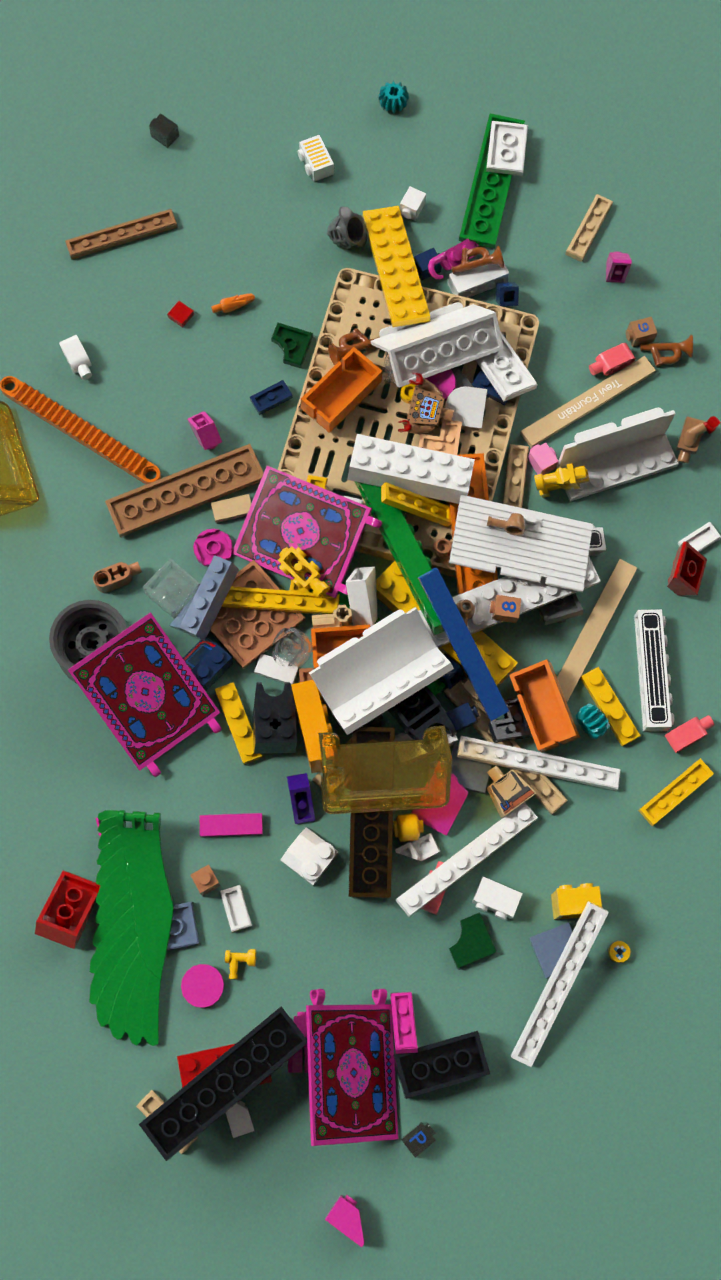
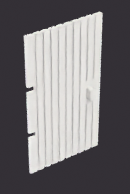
(548, 548)

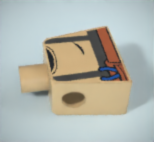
(508, 790)

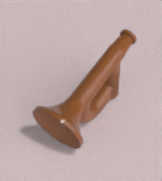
(495, 258)
(685, 346)
(337, 353)

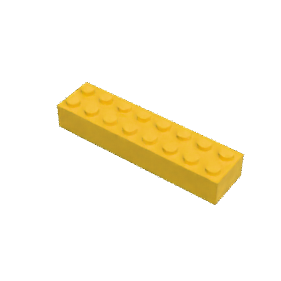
(396, 595)

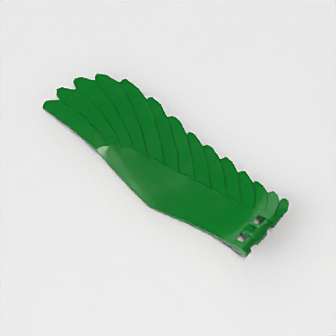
(132, 927)

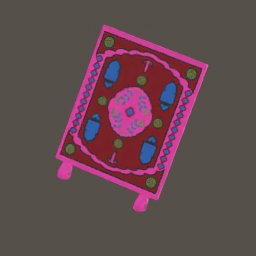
(306, 517)
(145, 692)
(351, 1071)

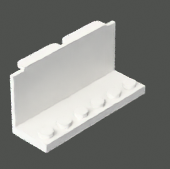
(445, 342)
(620, 453)
(379, 669)

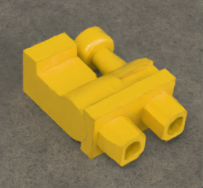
(561, 478)

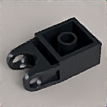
(421, 716)
(274, 721)

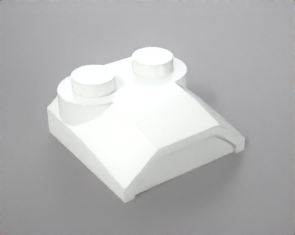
(309, 856)

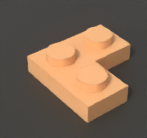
(448, 439)

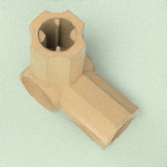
(341, 617)

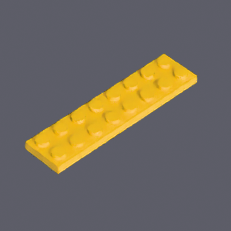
(396, 266)

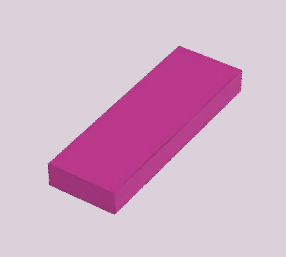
(231, 825)
(403, 1023)

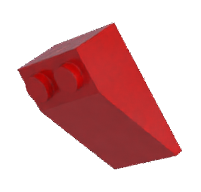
(67, 909)

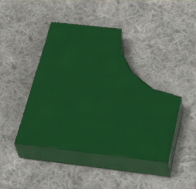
(293, 343)
(473, 942)

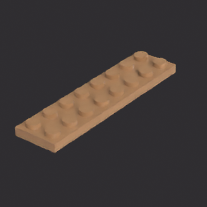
(184, 490)

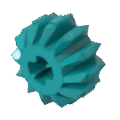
(393, 97)
(592, 721)

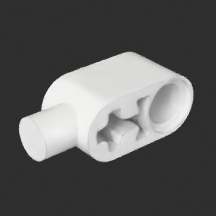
(76, 356)

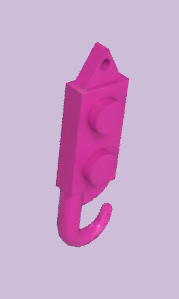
(450, 257)

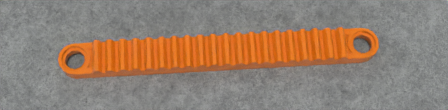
(79, 430)

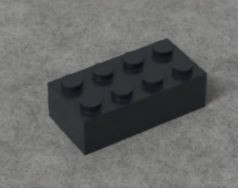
(441, 1064)

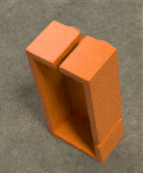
(341, 391)
(328, 639)
(544, 706)

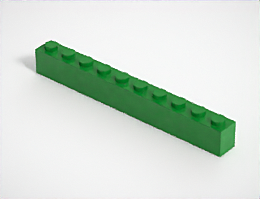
(404, 549)

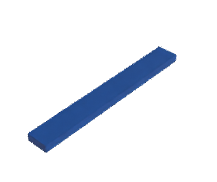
(463, 644)

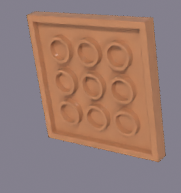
(251, 631)

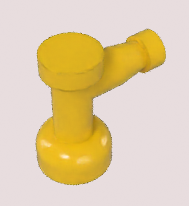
(233, 958)

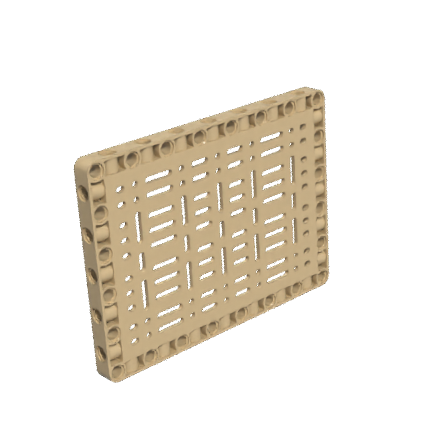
(306, 431)

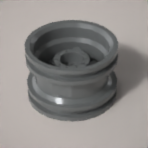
(66, 630)

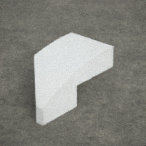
(421, 849)
(239, 1120)

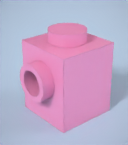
(542, 459)

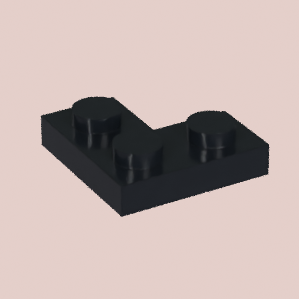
(513, 726)

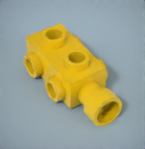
(299, 569)

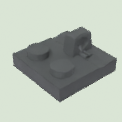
(561, 610)

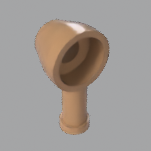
(514, 525)
(466, 614)

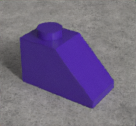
(301, 798)

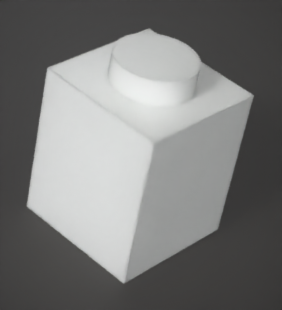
(412, 203)

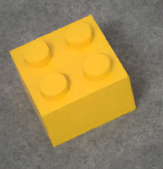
(570, 901)

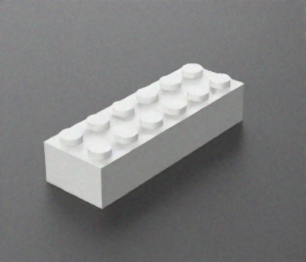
(410, 468)

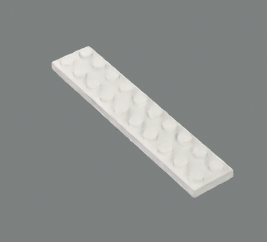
(531, 593)

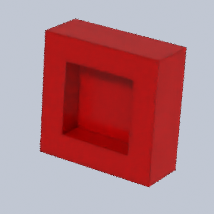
(180, 314)

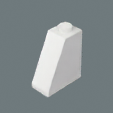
(363, 596)

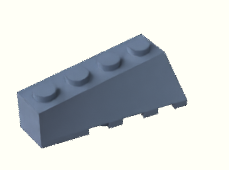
(204, 606)

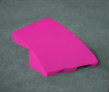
(443, 817)

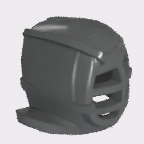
(347, 229)

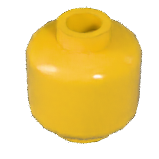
(408, 827)

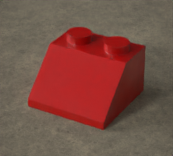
(687, 571)

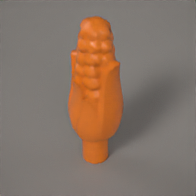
(232, 303)

